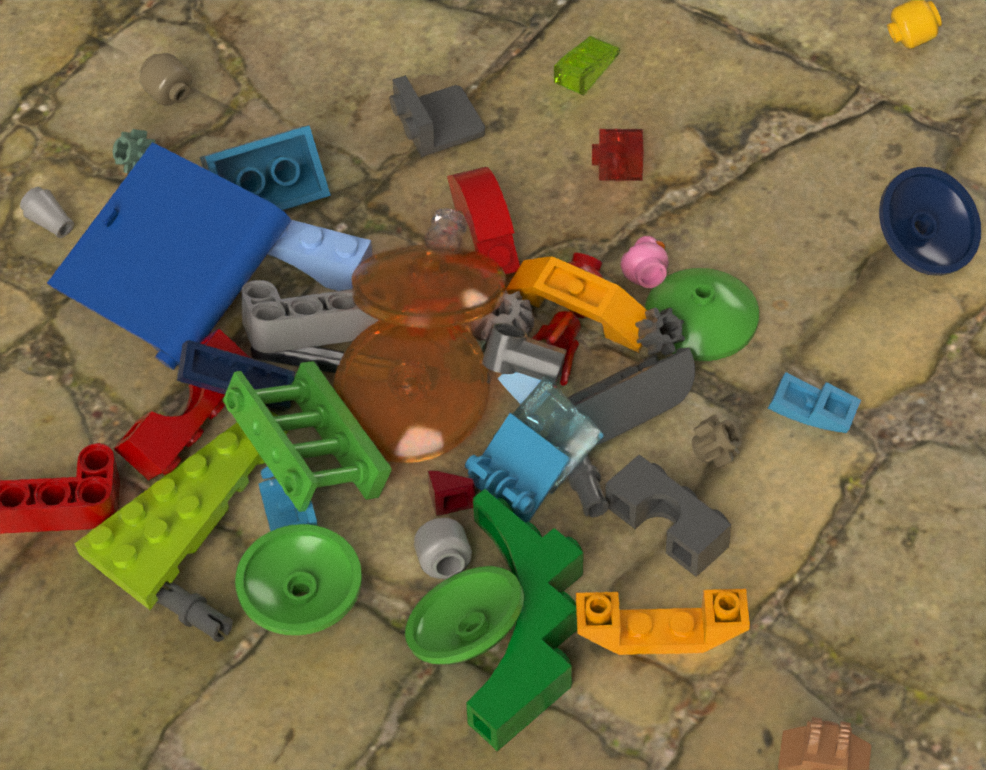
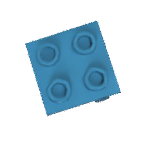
(518, 467)

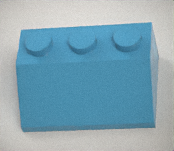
(276, 167)

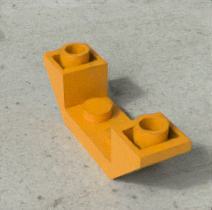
(583, 294)
(662, 631)

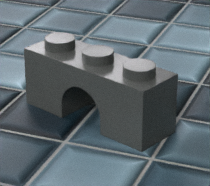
(647, 492)

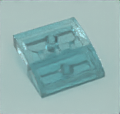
(560, 423)

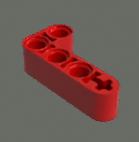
(31, 506)

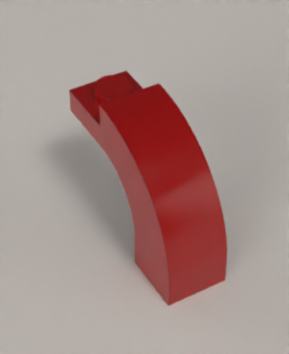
(487, 215)

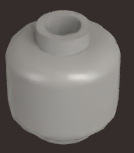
(442, 548)

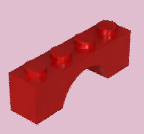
(157, 439)

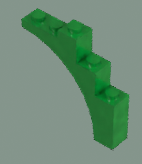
(533, 667)

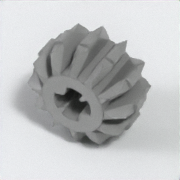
(511, 311)

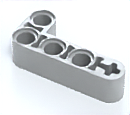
(299, 321)

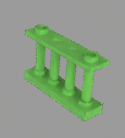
(331, 419)

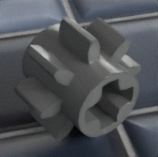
(658, 322)

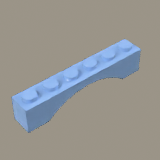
(322, 253)

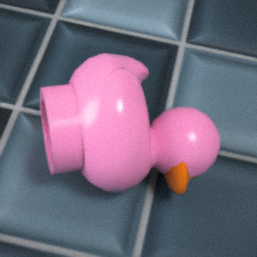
(645, 262)

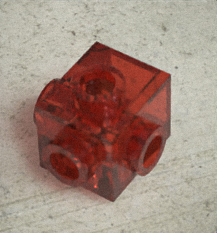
(619, 154)

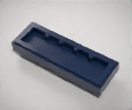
(214, 369)

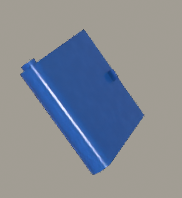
(170, 252)

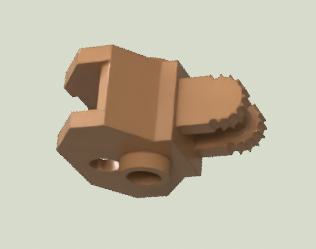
(823, 747)

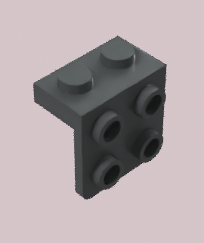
(437, 118)

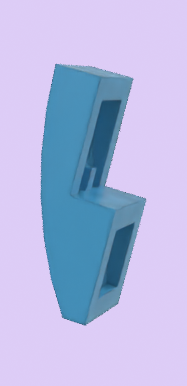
(823, 408)

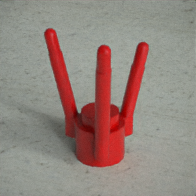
(562, 334)

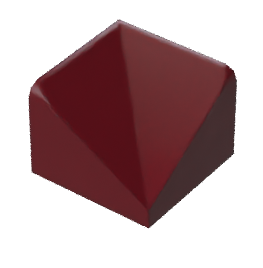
(450, 492)

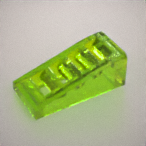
(582, 80)

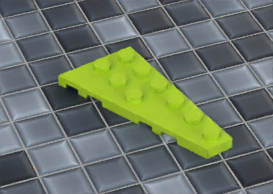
(171, 518)

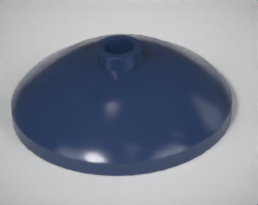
(940, 211)

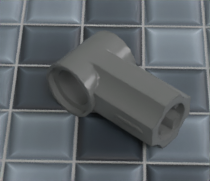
(512, 352)

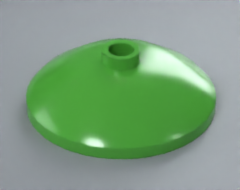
(715, 308)
(295, 562)
(464, 615)

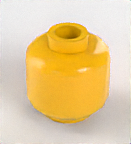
(914, 23)

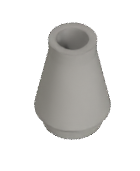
(44, 210)

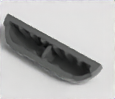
(637, 393)

